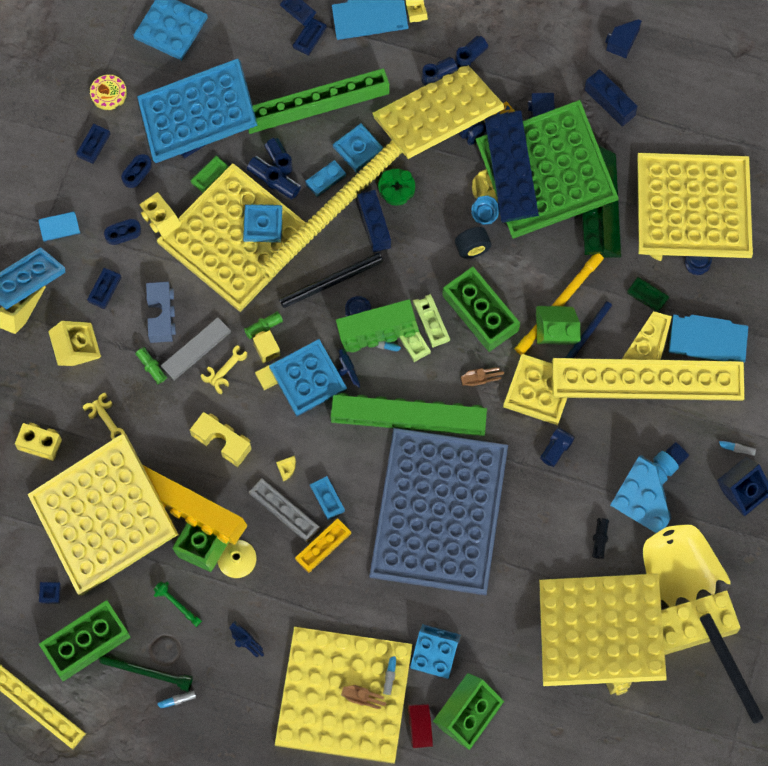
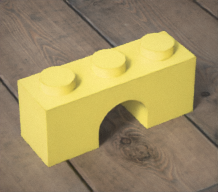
(209, 428)

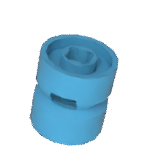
(666, 465)

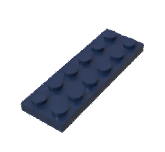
(511, 166)

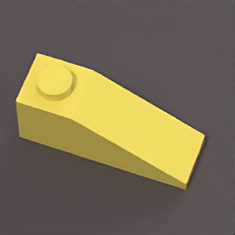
(16, 316)

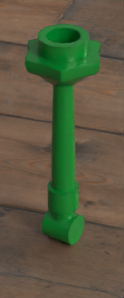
(162, 590)

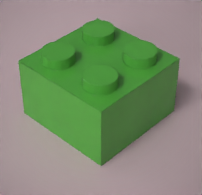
(199, 547)

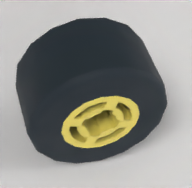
(473, 242)

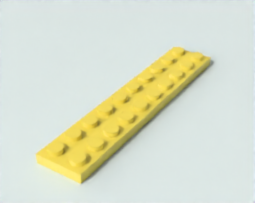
(647, 379)

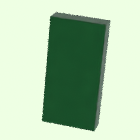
(648, 294)

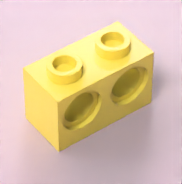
(160, 215)
(36, 445)

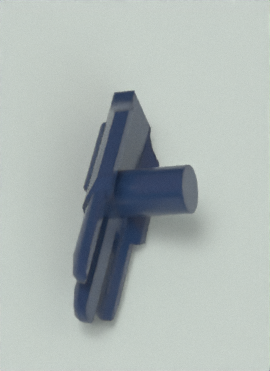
(348, 367)
(244, 639)

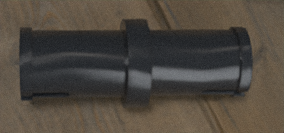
(600, 538)

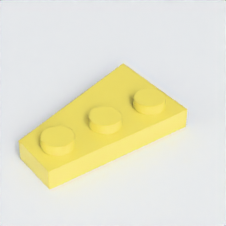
(650, 339)

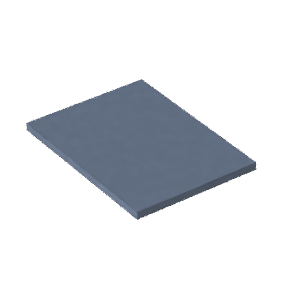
(439, 511)

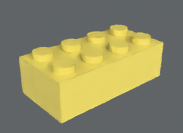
(683, 624)

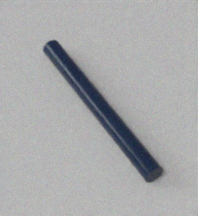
(589, 330)

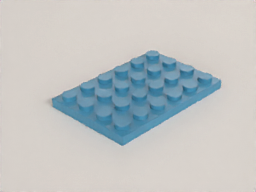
(197, 110)

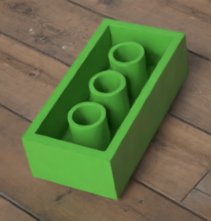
(481, 309)
(377, 325)
(84, 640)

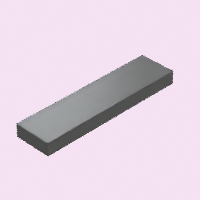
(195, 349)
(284, 510)

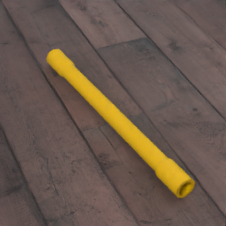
(589, 267)

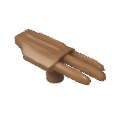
(479, 376)
(361, 695)

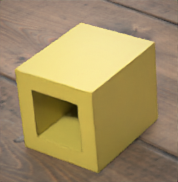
(266, 346)

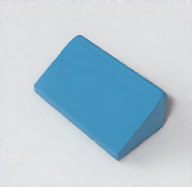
(59, 226)

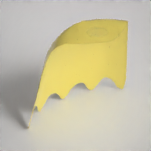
(683, 565)

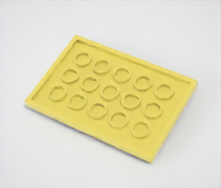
(438, 111)

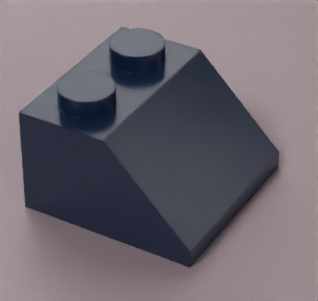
(745, 485)

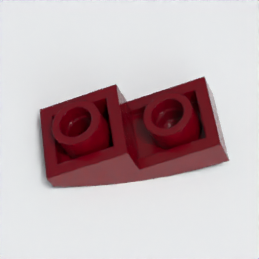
(420, 725)

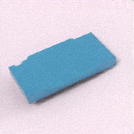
(368, 17)
(708, 338)

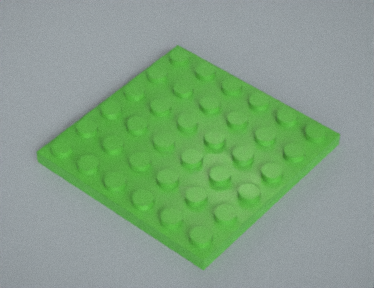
(564, 167)

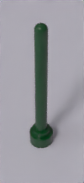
(183, 682)

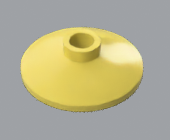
(240, 567)

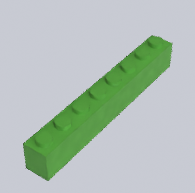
(320, 100)
(408, 415)

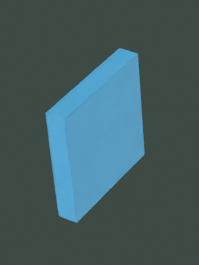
(358, 147)
(263, 223)

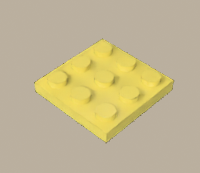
(532, 391)

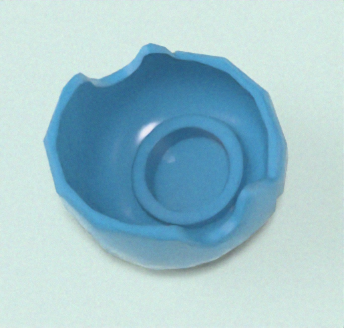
(485, 210)

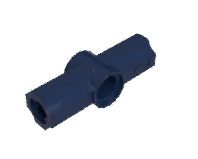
(282, 183)

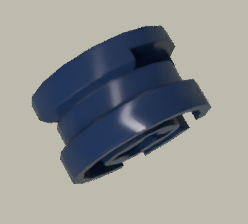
(473, 132)
(698, 264)
(357, 305)

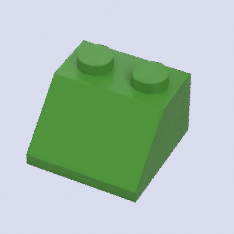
(557, 325)

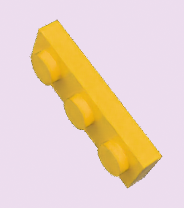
(323, 545)

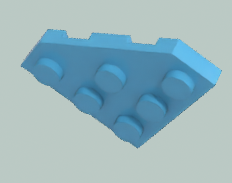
(643, 496)

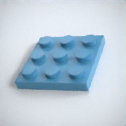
(170, 27)
(307, 377)

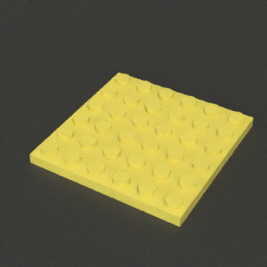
(694, 205)
(213, 242)
(102, 514)
(602, 630)
(321, 719)

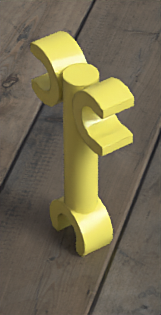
(217, 379)
(99, 406)

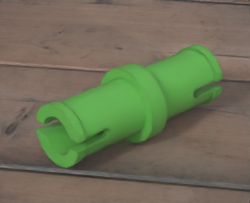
(263, 325)
(151, 365)

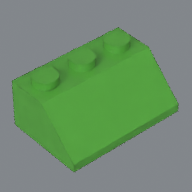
(468, 710)

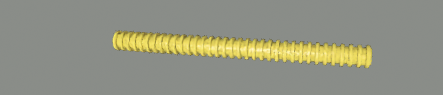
(330, 210)

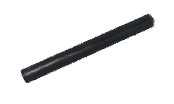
(331, 280)
(731, 668)

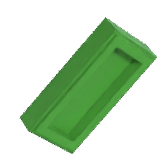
(209, 174)

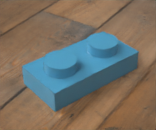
(325, 178)
(327, 498)

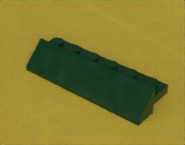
(602, 224)

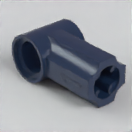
(470, 51)
(438, 70)
(279, 155)
(559, 442)

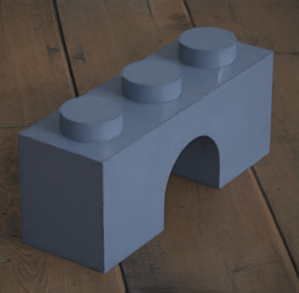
(160, 296)

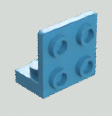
(435, 651)

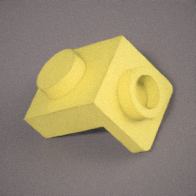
(416, 10)

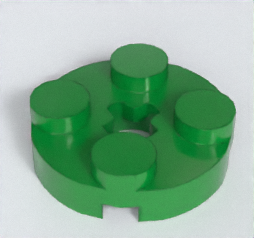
(393, 177)

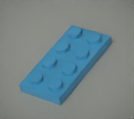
(28, 276)

